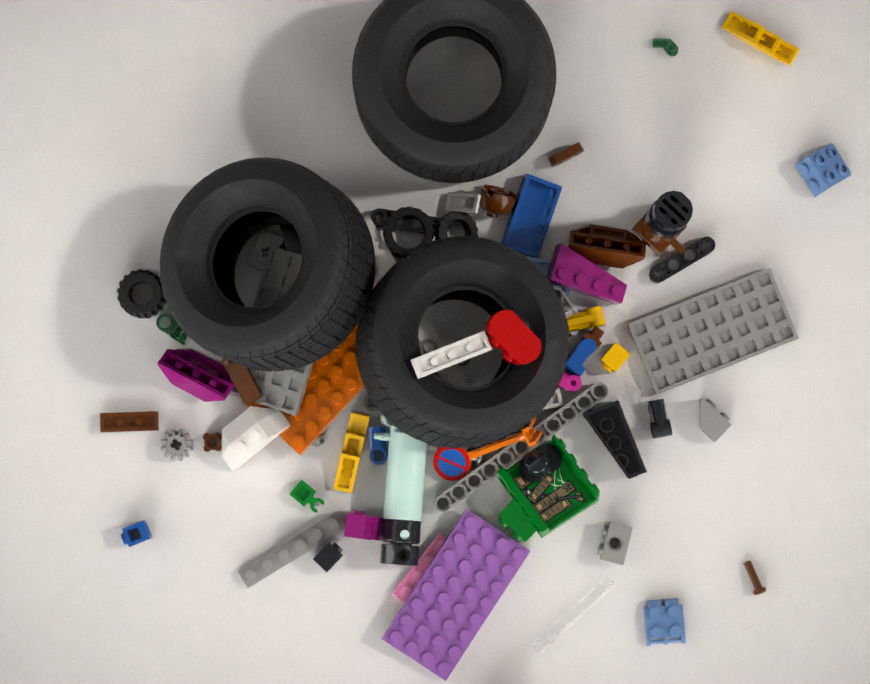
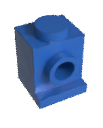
(142, 528)

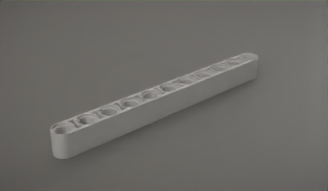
(514, 454)

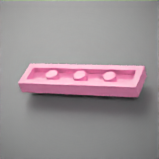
(413, 576)

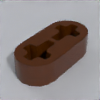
(566, 154)

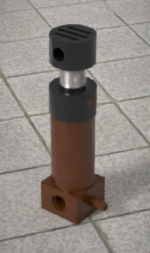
(665, 222)

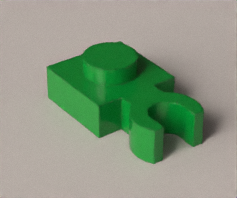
(304, 494)

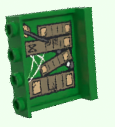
(554, 498)

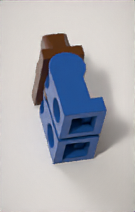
(587, 346)

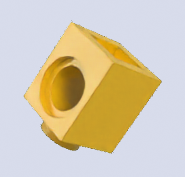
(614, 358)

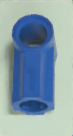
(377, 445)

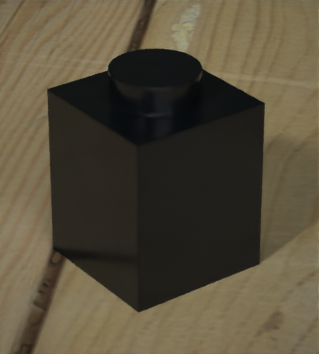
(329, 556)

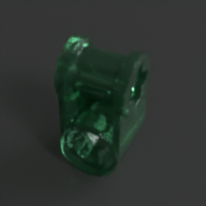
(173, 330)

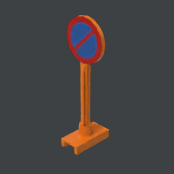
(455, 463)

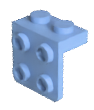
(823, 169)

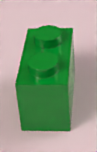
(517, 521)

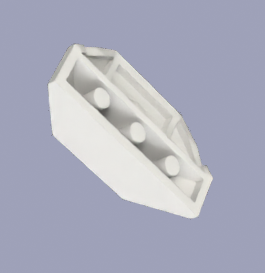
(250, 434)

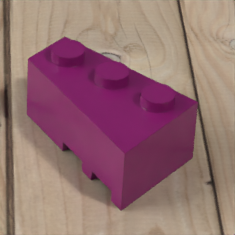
(363, 526)

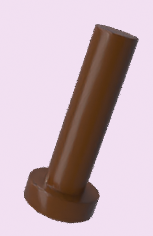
(754, 578)

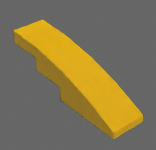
(761, 39)
(351, 452)

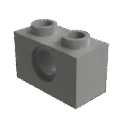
(618, 554)

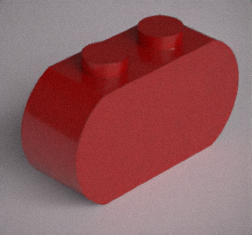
(512, 338)

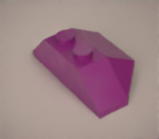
(196, 374)

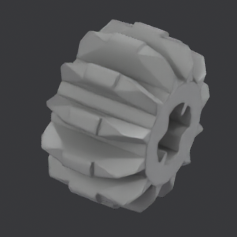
(179, 438)

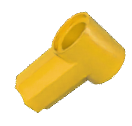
(587, 319)

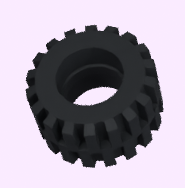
(125, 294)

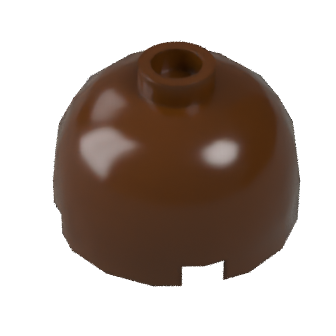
(495, 200)

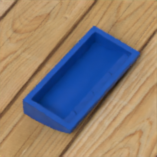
(531, 215)

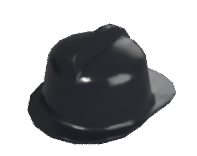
(540, 462)

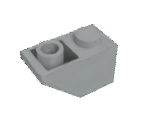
(711, 421)

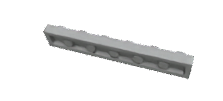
(292, 549)

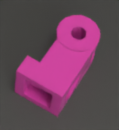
(570, 382)

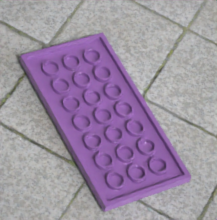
(455, 594)

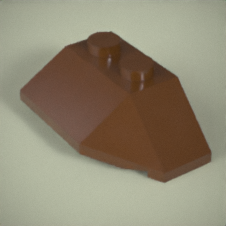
(607, 245)

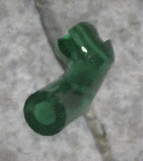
(667, 44)

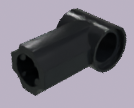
(660, 423)

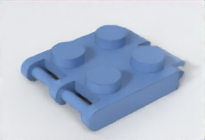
(664, 621)

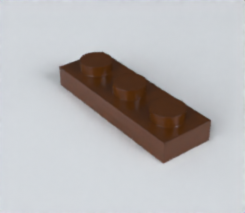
(129, 421)

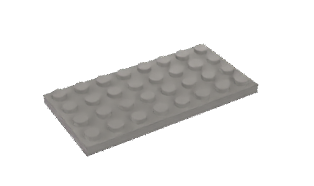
(712, 331)
(284, 388)

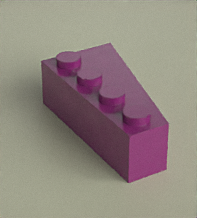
(580, 275)

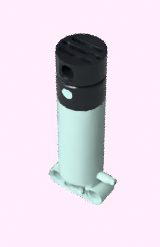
(402, 496)

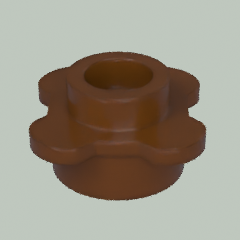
(207, 441)

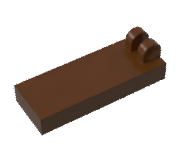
(243, 381)

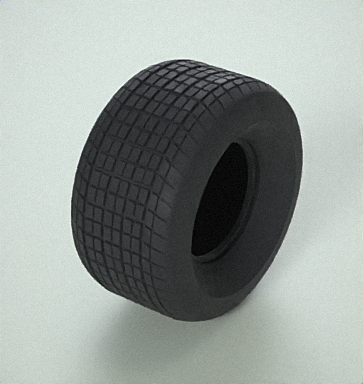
(463, 148)
(216, 224)
(494, 280)

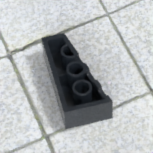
(615, 433)

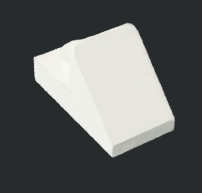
(462, 203)

